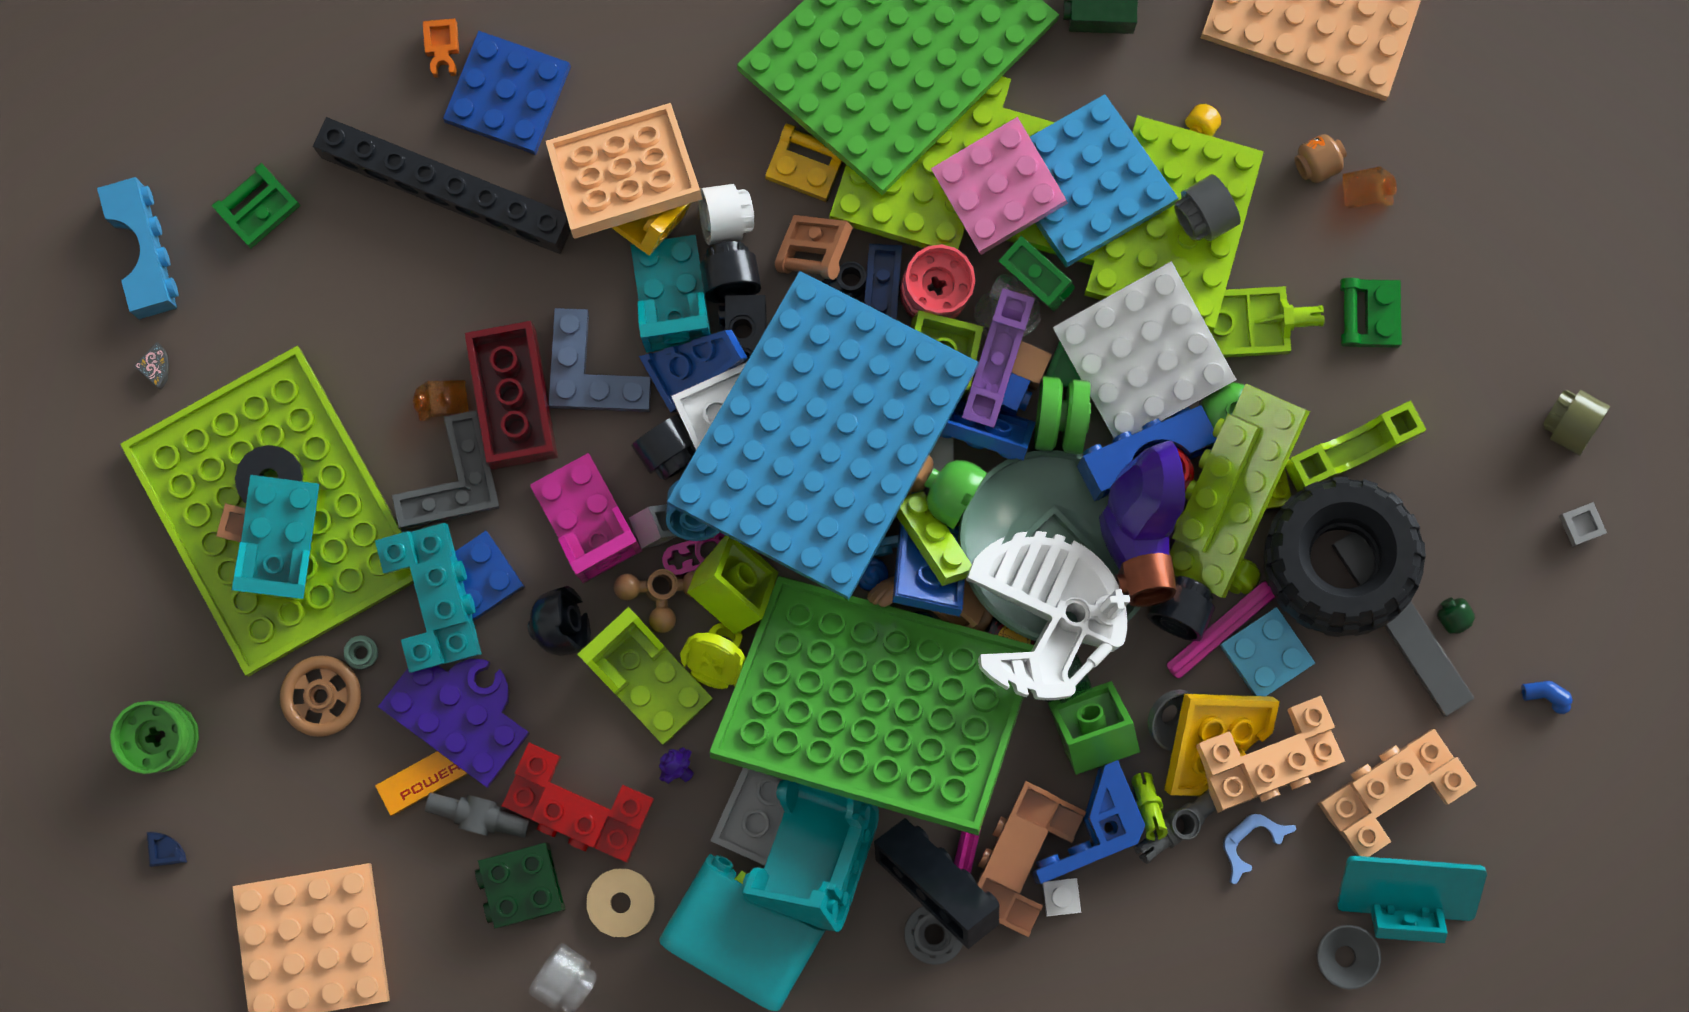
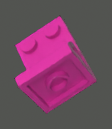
(585, 518)

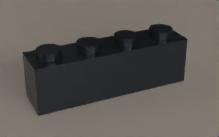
(937, 882)

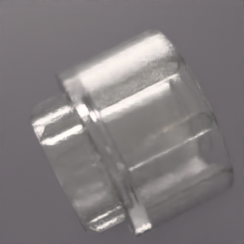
(563, 980)

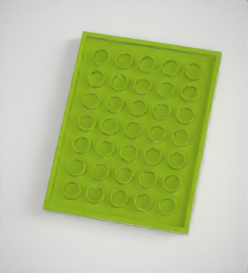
(190, 475)

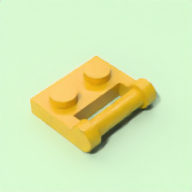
(800, 171)

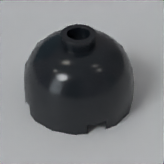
(558, 622)

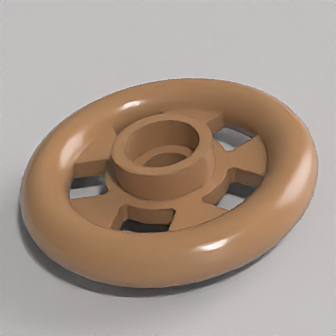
(297, 679)

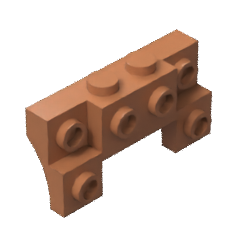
(1017, 847)

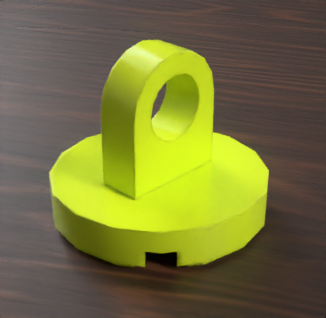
(714, 658)

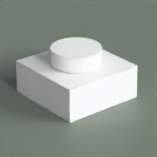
(1061, 897)

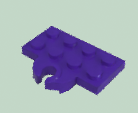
(459, 716)

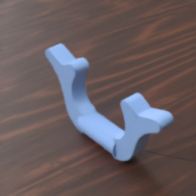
(1241, 831)

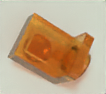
(1369, 187)
(440, 399)

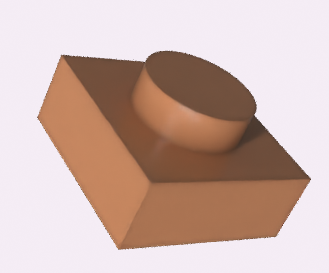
(231, 523)

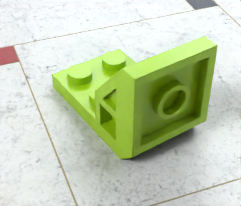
(645, 676)

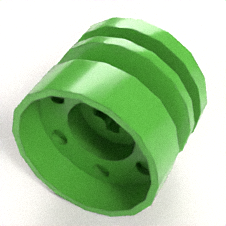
(135, 735)

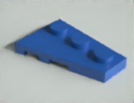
(692, 363)

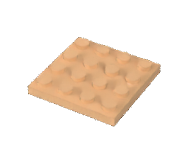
(623, 170)
(311, 941)

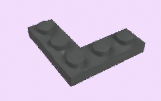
(467, 496)

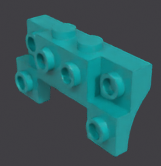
(440, 594)

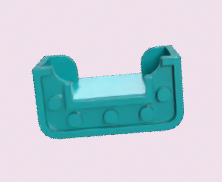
(814, 856)
(737, 940)

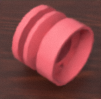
(943, 268)

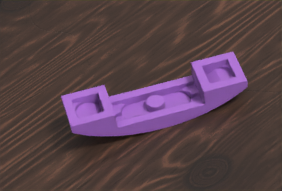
(998, 357)

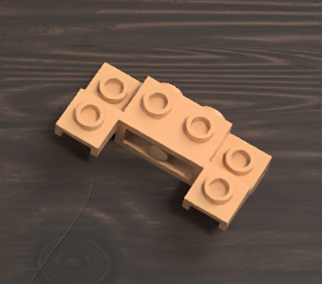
(1265, 771)
(1388, 783)

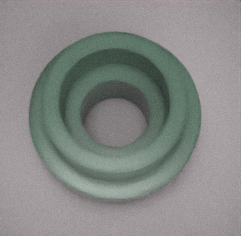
(351, 648)

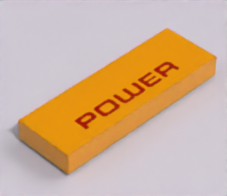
(417, 782)

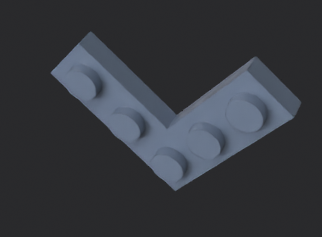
(576, 390)

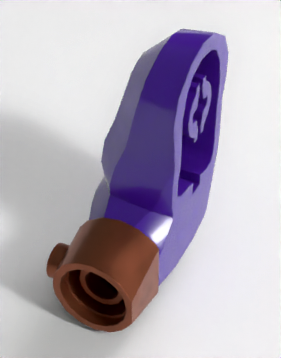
(1140, 519)

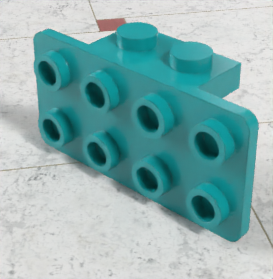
(1411, 895)

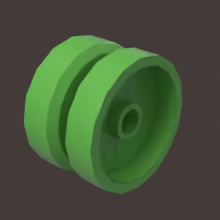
(1063, 415)

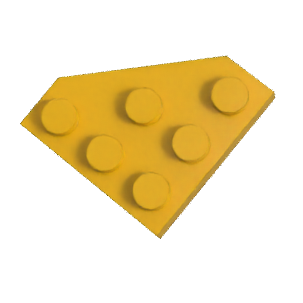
(1210, 716)

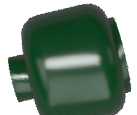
(1456, 615)

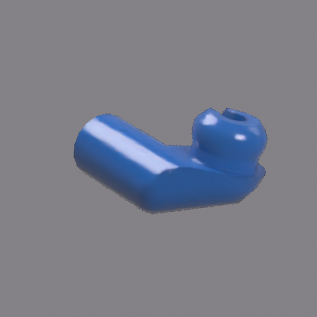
(1558, 696)

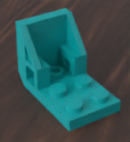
(670, 294)
(276, 537)

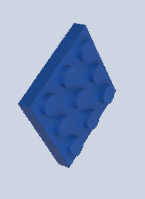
(507, 92)

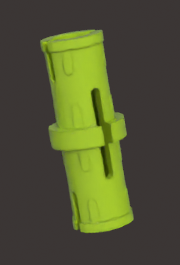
(1149, 806)

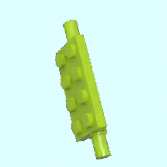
(1260, 322)

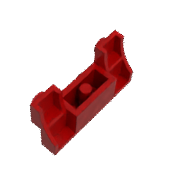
(562, 811)

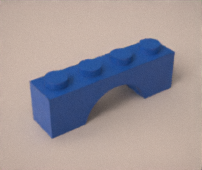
(1187, 429)

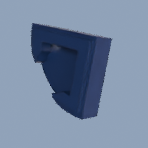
(164, 850)

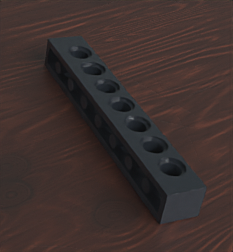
(442, 185)

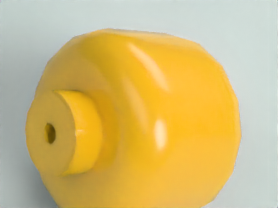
(1203, 119)

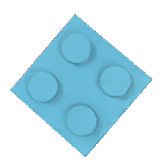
(1267, 653)

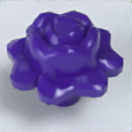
(675, 765)

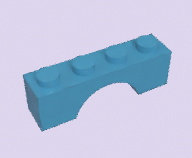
(148, 285)

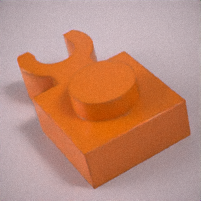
(441, 41)

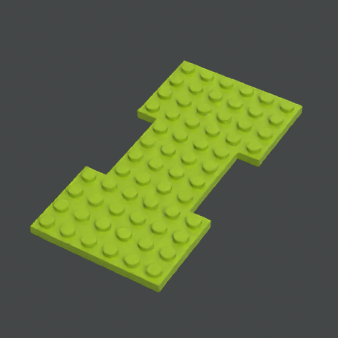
(922, 215)

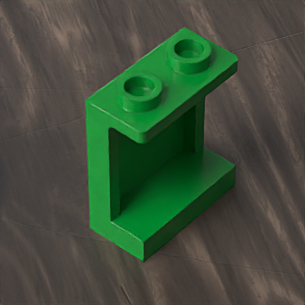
(1037, 273)

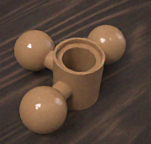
(662, 618)

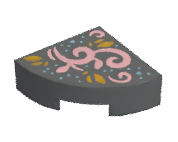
(155, 365)

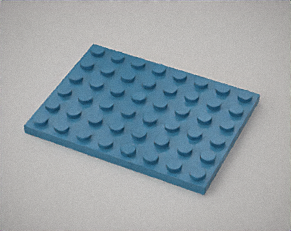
(823, 434)

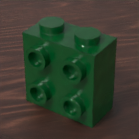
(1101, 16)
(520, 885)

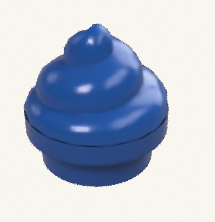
(873, 574)

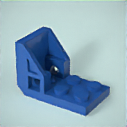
(1108, 802)

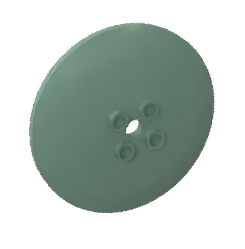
(1032, 497)

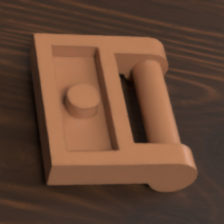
(817, 237)

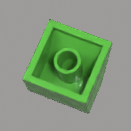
(1095, 728)

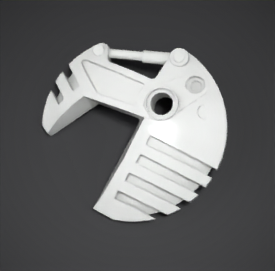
(1047, 581)

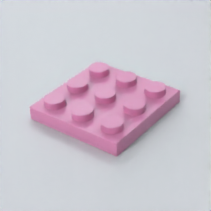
(999, 185)

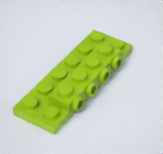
(1234, 487)

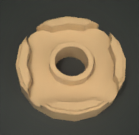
(600, 902)

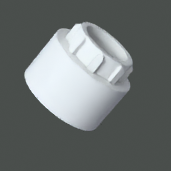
(725, 213)

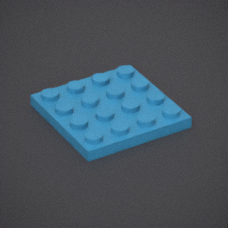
(1103, 177)

